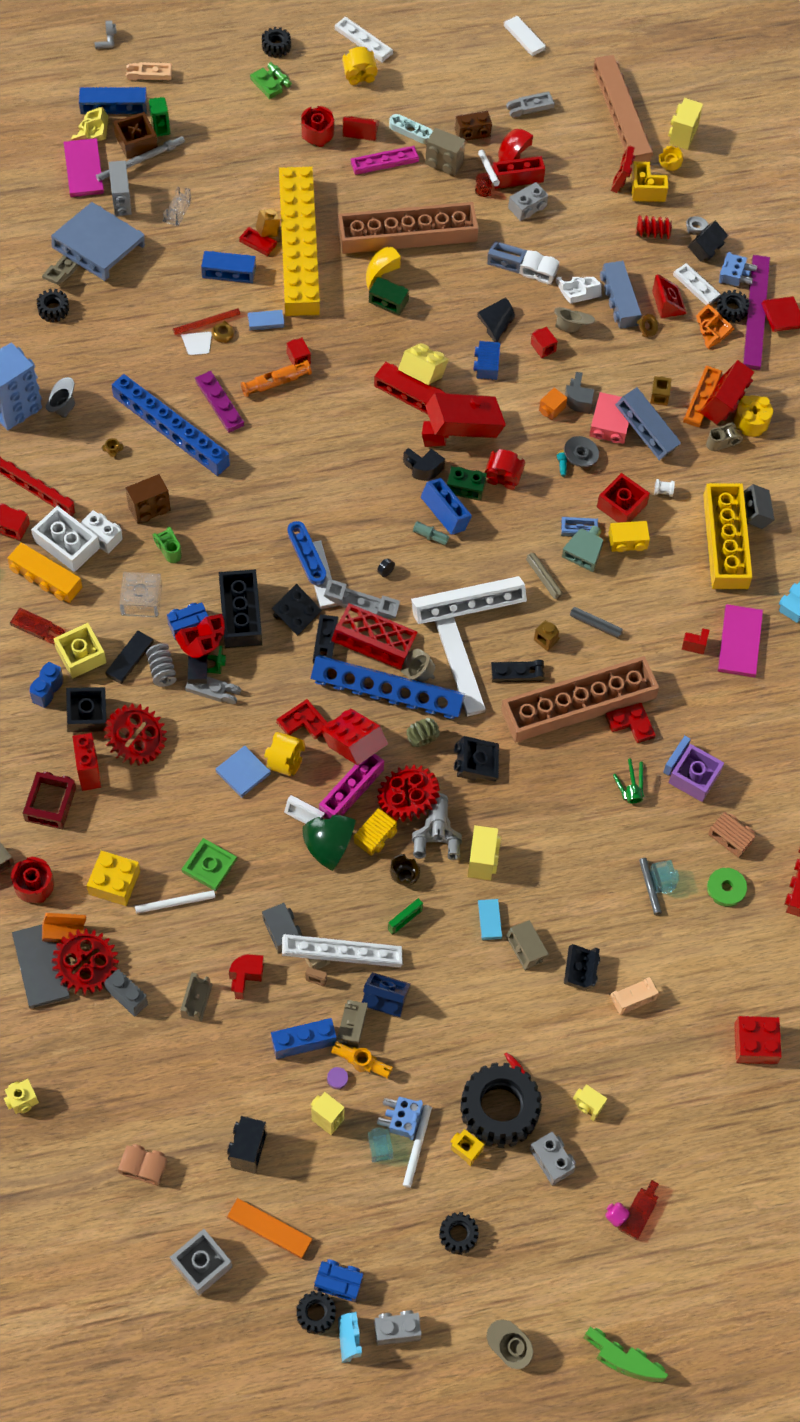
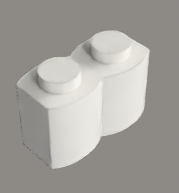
(539, 267)

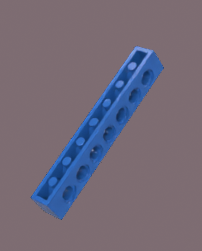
(170, 425)
(321, 677)

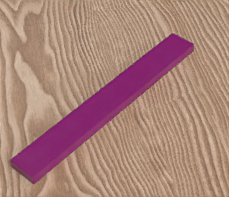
(756, 314)

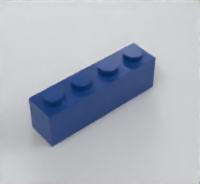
(113, 99)

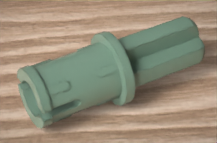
(430, 533)

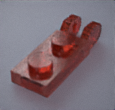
(35, 625)

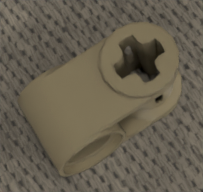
(723, 437)

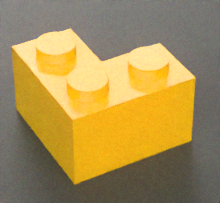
(647, 186)

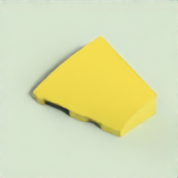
(93, 125)

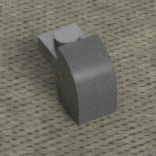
(579, 398)

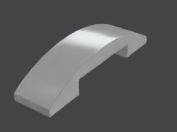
(339, 594)

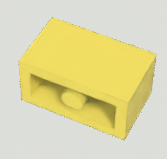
(327, 1113)

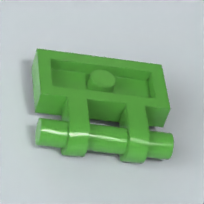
(267, 84)

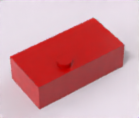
(465, 415)

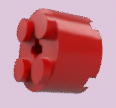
(317, 125)
(504, 468)
(23, 880)

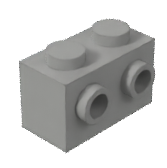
(528, 201)
(553, 1158)
(397, 1328)

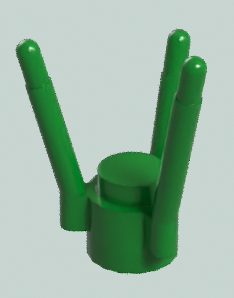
(633, 793)

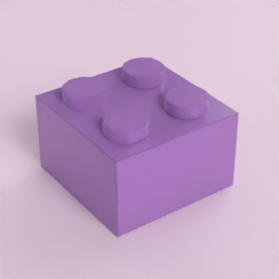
(696, 772)

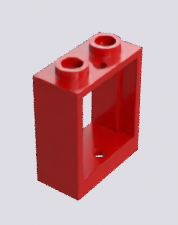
(86, 761)

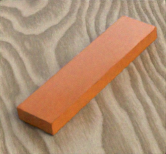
(703, 391)
(269, 1228)

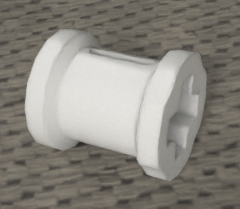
(664, 487)

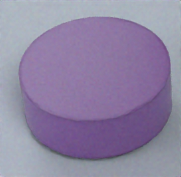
(337, 1078)

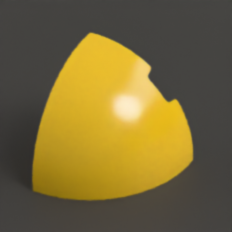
(381, 263)

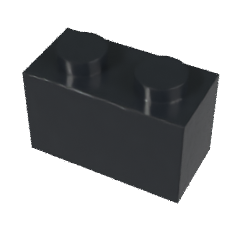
(707, 241)

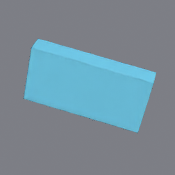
(489, 919)

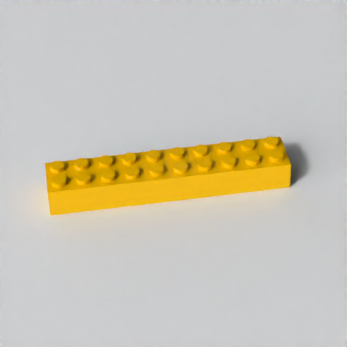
(299, 241)

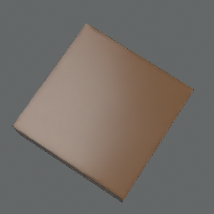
(316, 976)

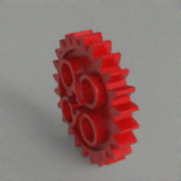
(149, 746)
(422, 793)
(72, 949)

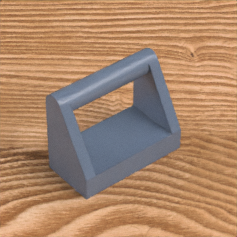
(505, 260)

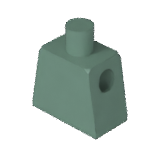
(584, 548)

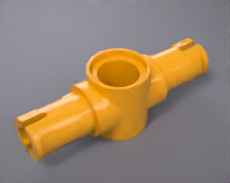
(353, 1054)

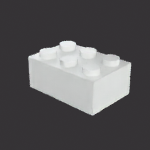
(65, 538)

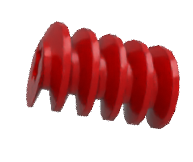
(654, 226)

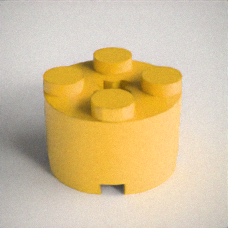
(360, 65)
(753, 415)
(284, 754)

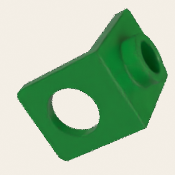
(220, 661)

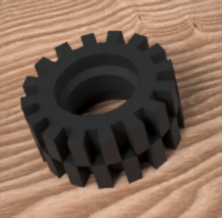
(276, 35)
(52, 297)
(733, 298)
(461, 1220)
(322, 1324)

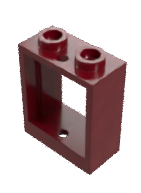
(47, 818)

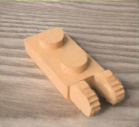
(149, 71)

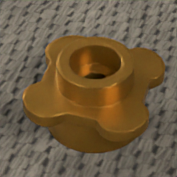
(112, 442)

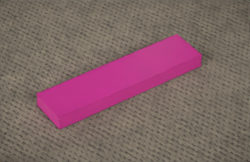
(384, 160)

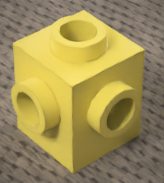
(20, 1096)

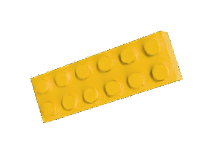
(727, 536)

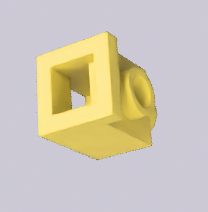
(589, 1101)

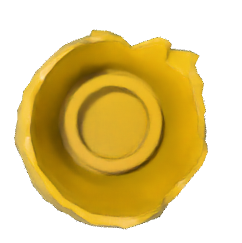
(671, 158)

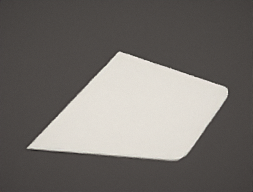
(197, 342)

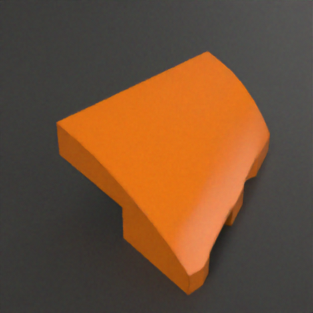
(713, 326)

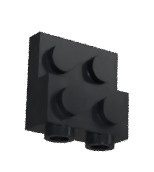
(476, 759)

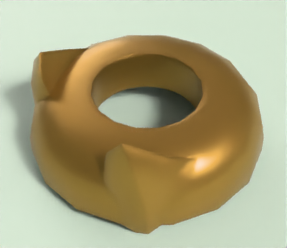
(652, 323)
(223, 338)

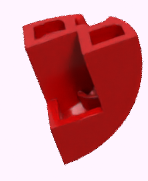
(514, 144)
(202, 638)

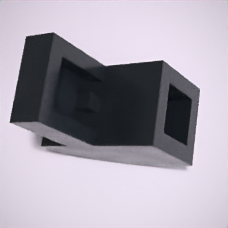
(424, 467)

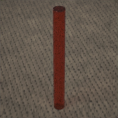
(203, 322)

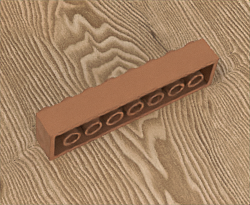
(408, 227)
(579, 699)

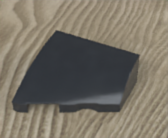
(496, 318)

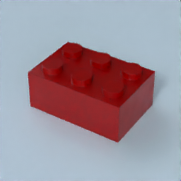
(727, 392)
(354, 736)

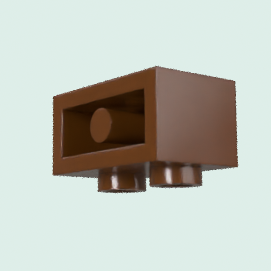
(473, 126)

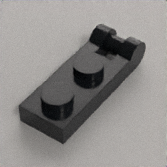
(324, 636)
(517, 671)

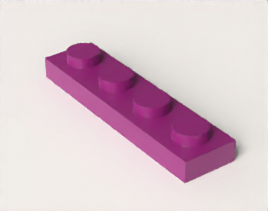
(219, 401)

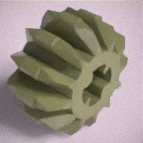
(423, 732)

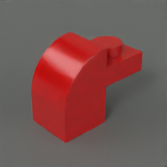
(245, 968)

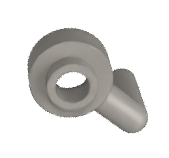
(110, 30)

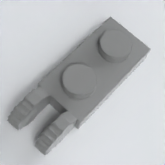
(530, 104)
(215, 690)

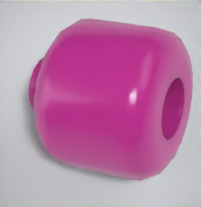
(617, 1214)

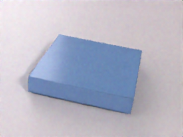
(243, 771)

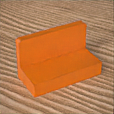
(59, 925)

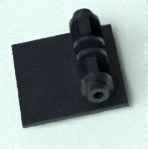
(296, 609)

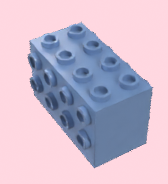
(17, 387)

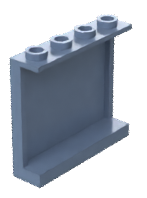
(96, 240)

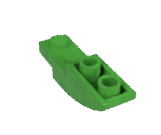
(632, 1364)

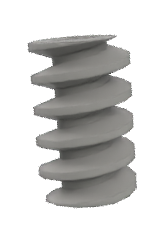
(161, 665)

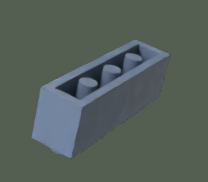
(620, 294)
(648, 423)

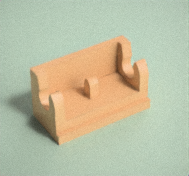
(634, 996)

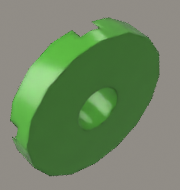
(731, 877)

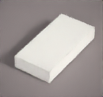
(302, 811)

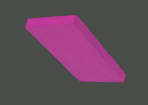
(82, 167)
(740, 640)

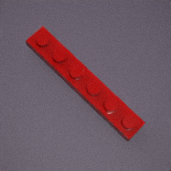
(36, 487)

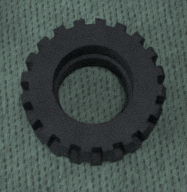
(507, 1079)

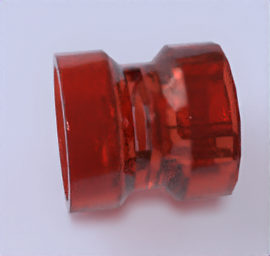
(483, 185)

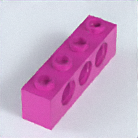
(351, 787)

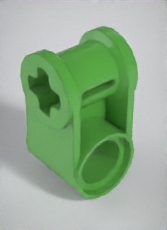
(166, 543)

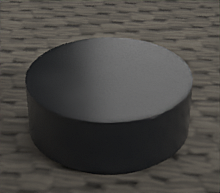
(386, 567)

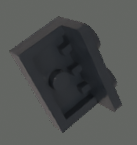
(581, 967)

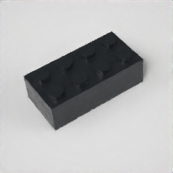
(240, 608)

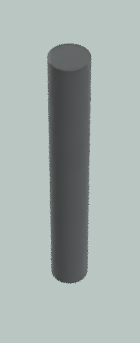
(650, 886)

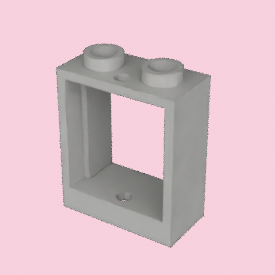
(120, 188)

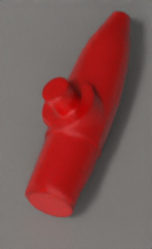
(513, 1062)

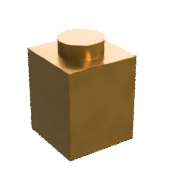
(268, 223)

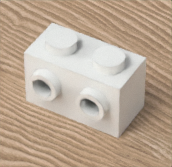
(108, 533)

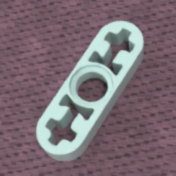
(400, 124)

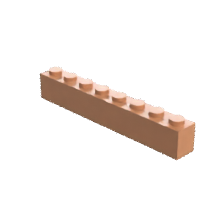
(622, 107)

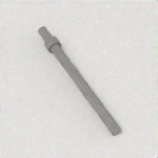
(167, 146)

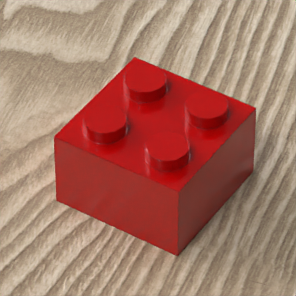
(623, 499)
(757, 1040)

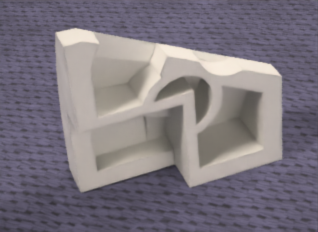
(579, 288)

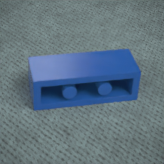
(228, 266)
(446, 506)
(303, 1038)

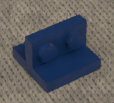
(385, 994)

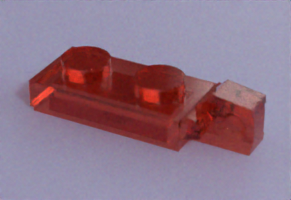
(640, 1211)

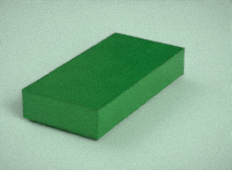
(405, 916)

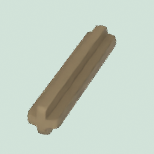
(544, 575)

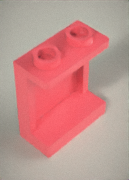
(608, 420)

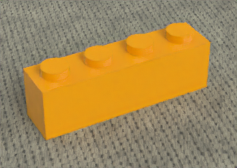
(44, 572)

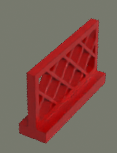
(370, 645)

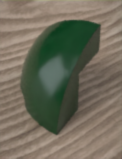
(328, 838)

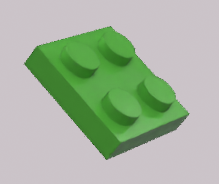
(209, 864)

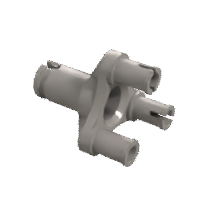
(437, 829)

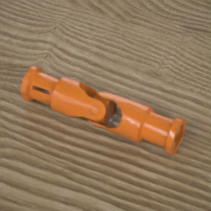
(278, 377)

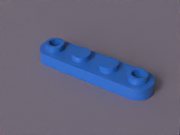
(306, 553)

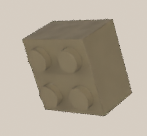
(445, 151)

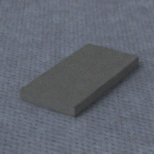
(36, 967)

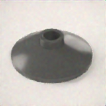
(585, 447)

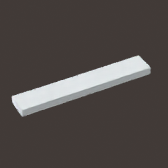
(460, 666)
(341, 950)

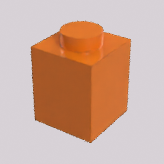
(553, 404)

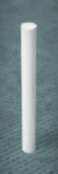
(488, 167)
(175, 901)
(417, 1146)

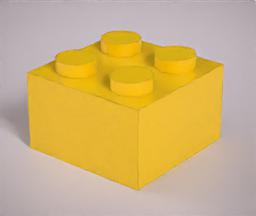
(113, 878)

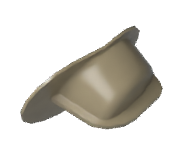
(570, 320)
(418, 666)
(510, 1344)

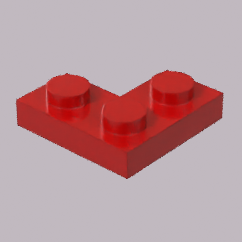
(625, 169)
(302, 715)
(633, 717)

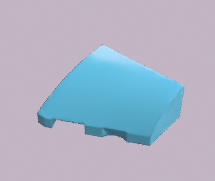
(349, 1337)

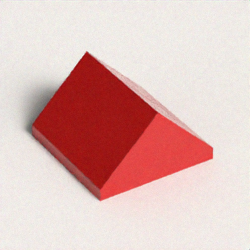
(360, 128)
(667, 298)

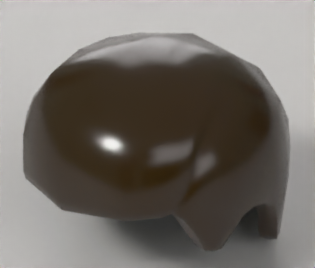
(404, 870)

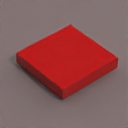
(782, 313)

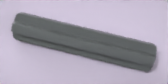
(596, 622)

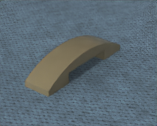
(61, 271)

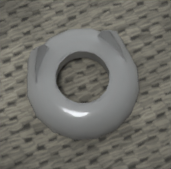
(695, 220)

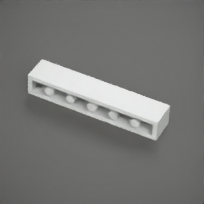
(469, 600)

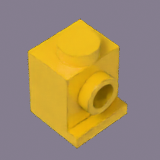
(466, 1138)

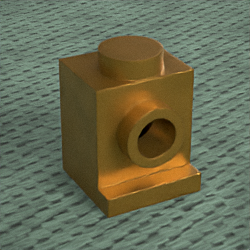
(660, 390)
(549, 632)

